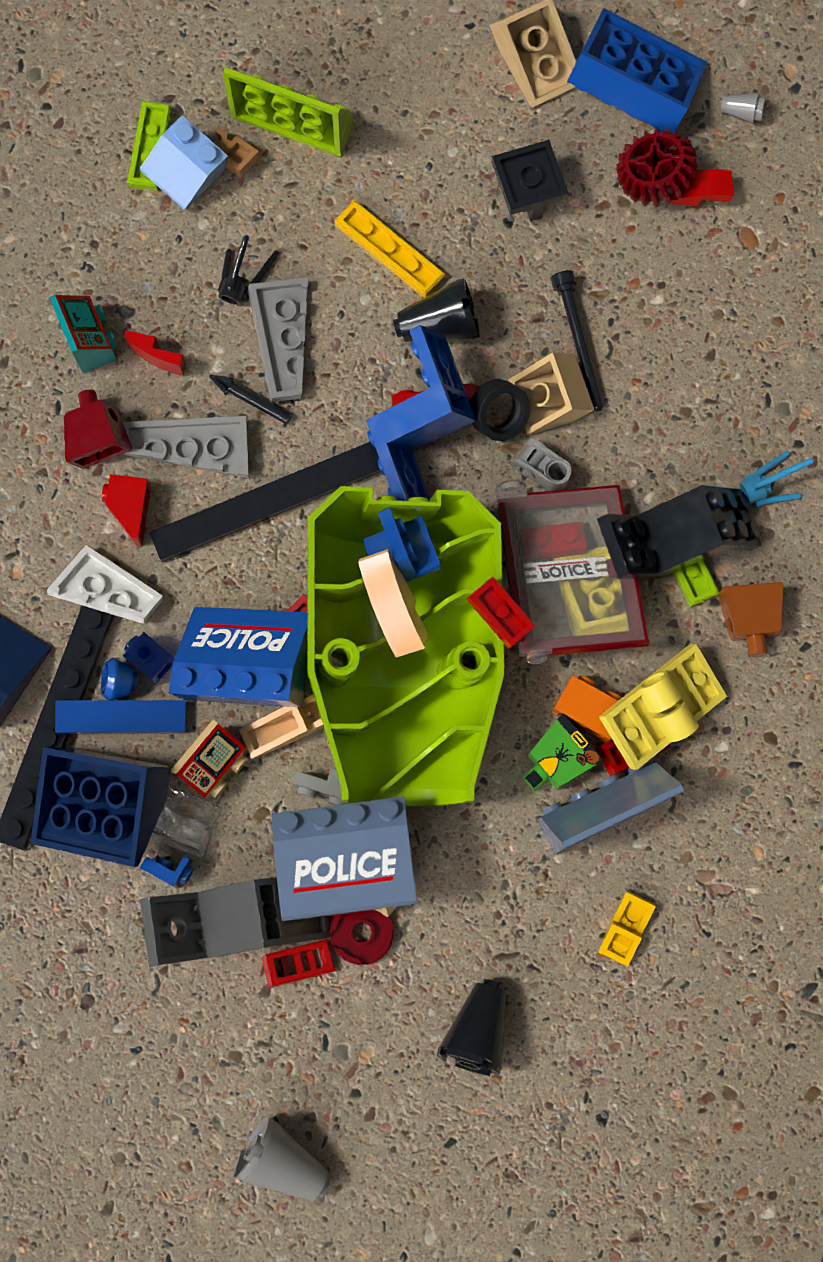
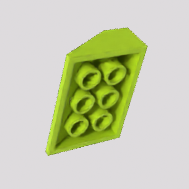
(288, 112)

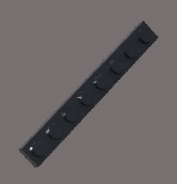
(68, 684)

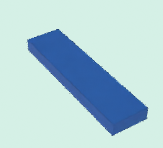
(119, 716)

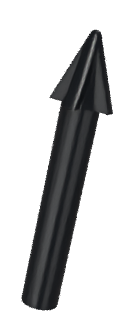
(227, 386)

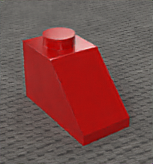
(128, 503)

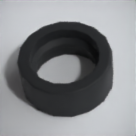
(517, 419)

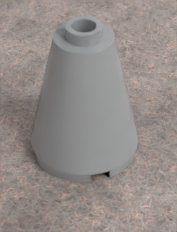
(280, 1164)

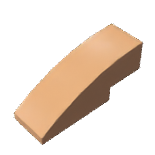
(393, 603)
(281, 728)

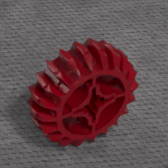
(663, 163)

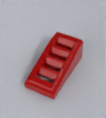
(270, 970)

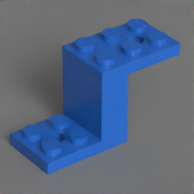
(421, 417)

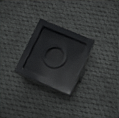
(530, 178)

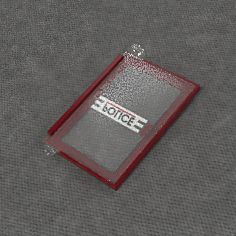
(565, 573)

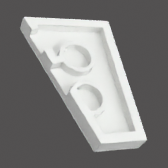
(105, 587)

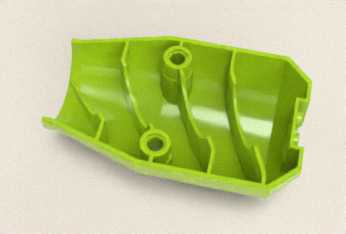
(418, 718)

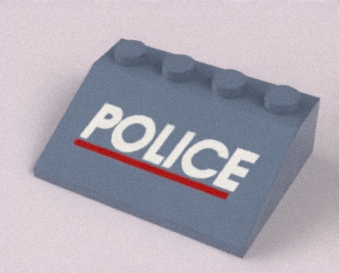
(343, 858)

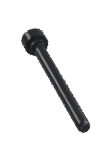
(564, 284)

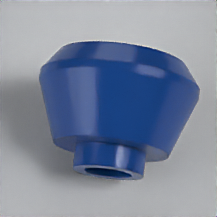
(117, 679)

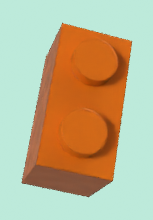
(583, 705)

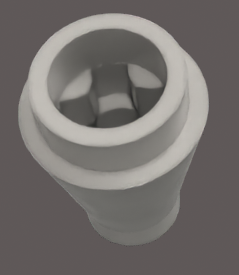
(744, 106)

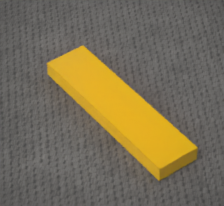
(389, 249)

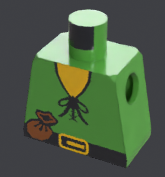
(560, 756)

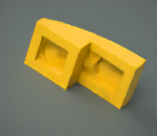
(626, 928)

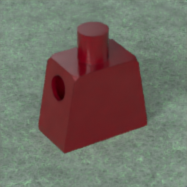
(93, 432)

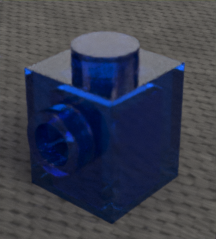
(148, 657)

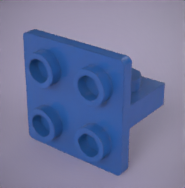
(408, 544)

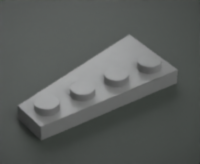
(280, 330)
(197, 443)

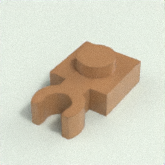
(240, 153)

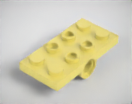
(663, 707)

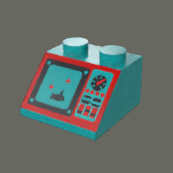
(84, 330)

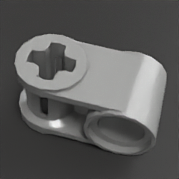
(538, 462)

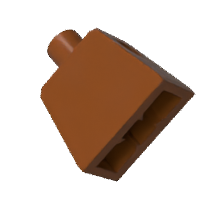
(753, 613)

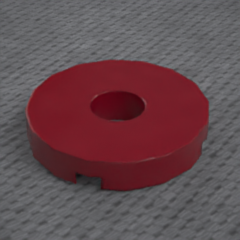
(361, 952)

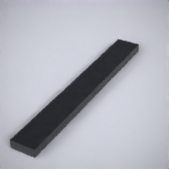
(265, 501)

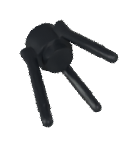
(232, 287)

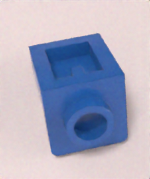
(162, 869)

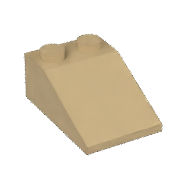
(536, 51)

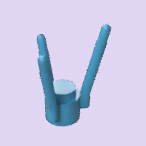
(758, 487)

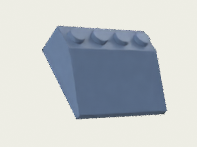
(607, 806)

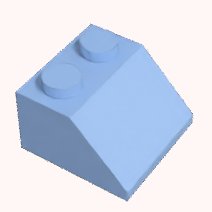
(184, 162)

